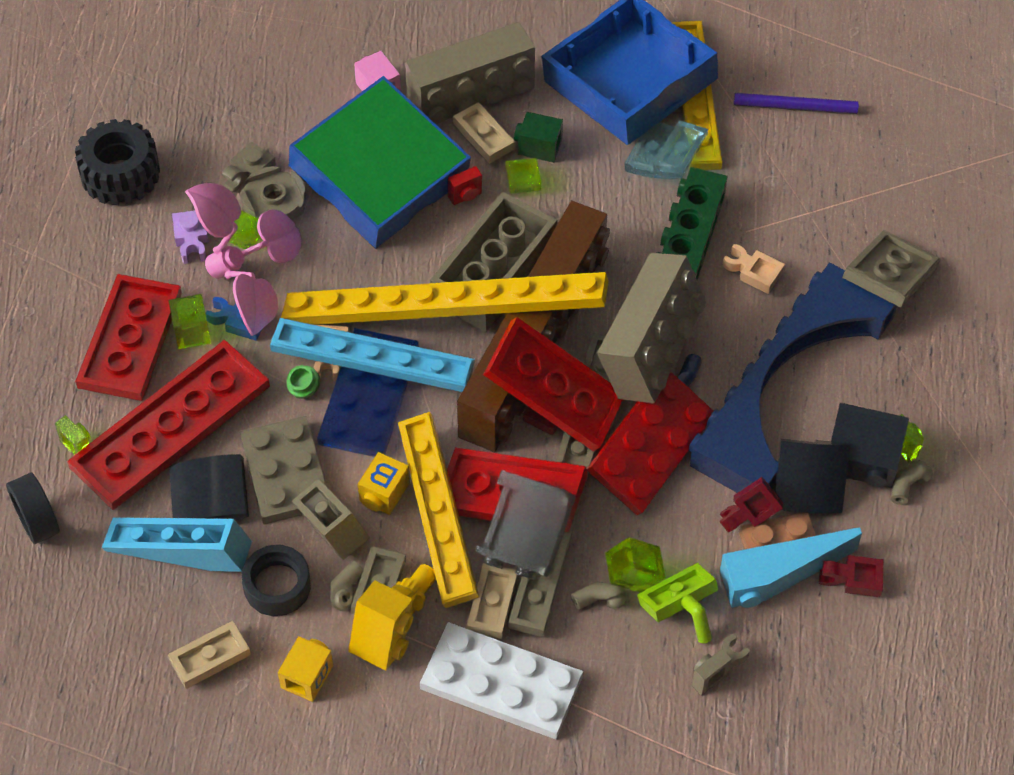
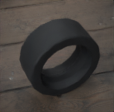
(33, 508)
(272, 556)

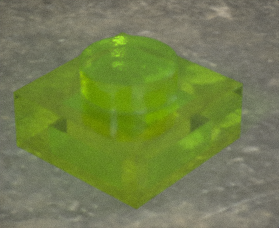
(523, 175)
(247, 231)
(72, 435)
(912, 442)

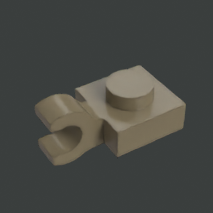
(244, 164)
(714, 668)

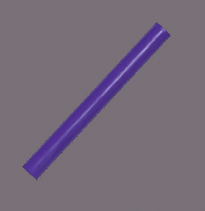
(796, 103)

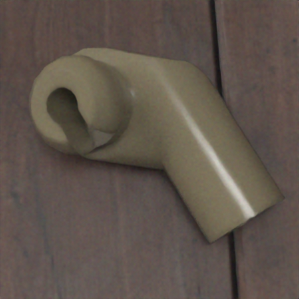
(906, 477)
(342, 586)
(599, 591)

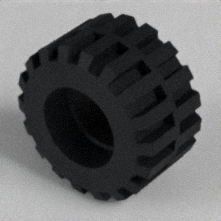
(113, 143)

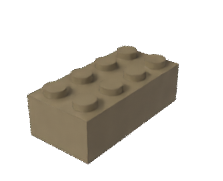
(472, 72)
(498, 247)
(652, 327)

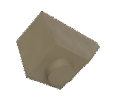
(331, 519)

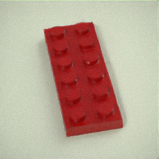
(168, 424)

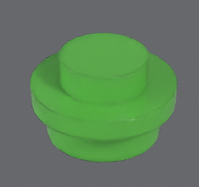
(303, 381)

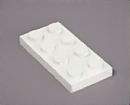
(501, 680)

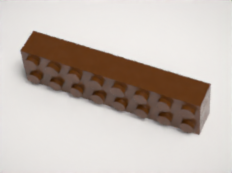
(573, 248)

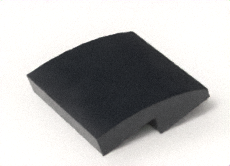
(812, 475)
(209, 488)

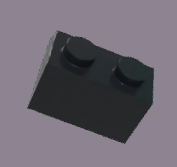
(874, 441)

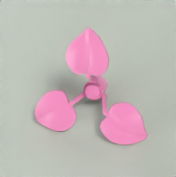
(217, 211)

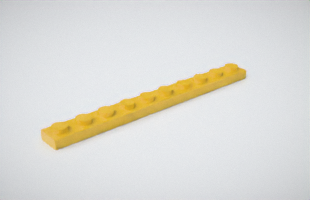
(448, 299)

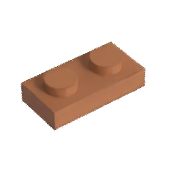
(777, 530)

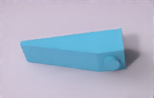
(181, 541)
(768, 570)

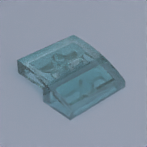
(666, 150)

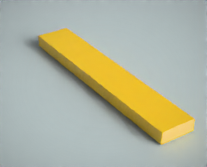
(701, 112)
(438, 510)

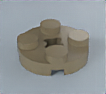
(271, 179)

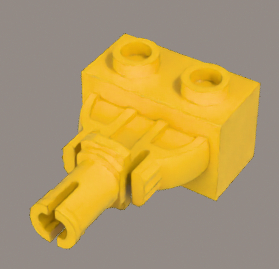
(385, 617)

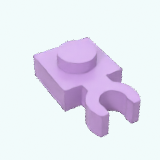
(189, 234)

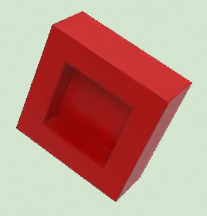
(465, 185)

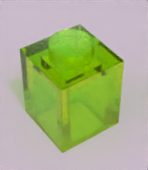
(189, 321)
(635, 565)

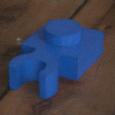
(231, 317)

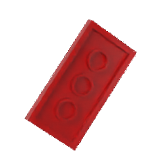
(128, 337)
(554, 384)
(650, 444)
(476, 474)

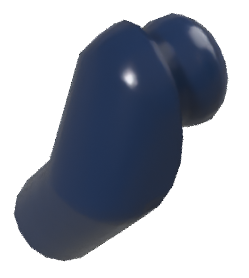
(690, 369)

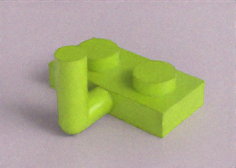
(681, 593)

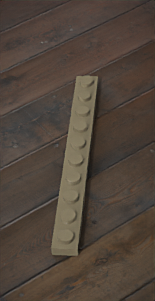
(536, 596)

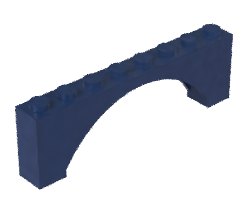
(734, 443)

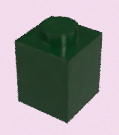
(539, 136)

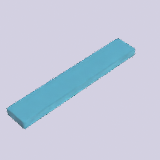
(372, 355)

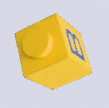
(383, 483)
(305, 668)

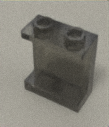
(526, 526)

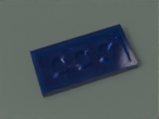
(363, 407)

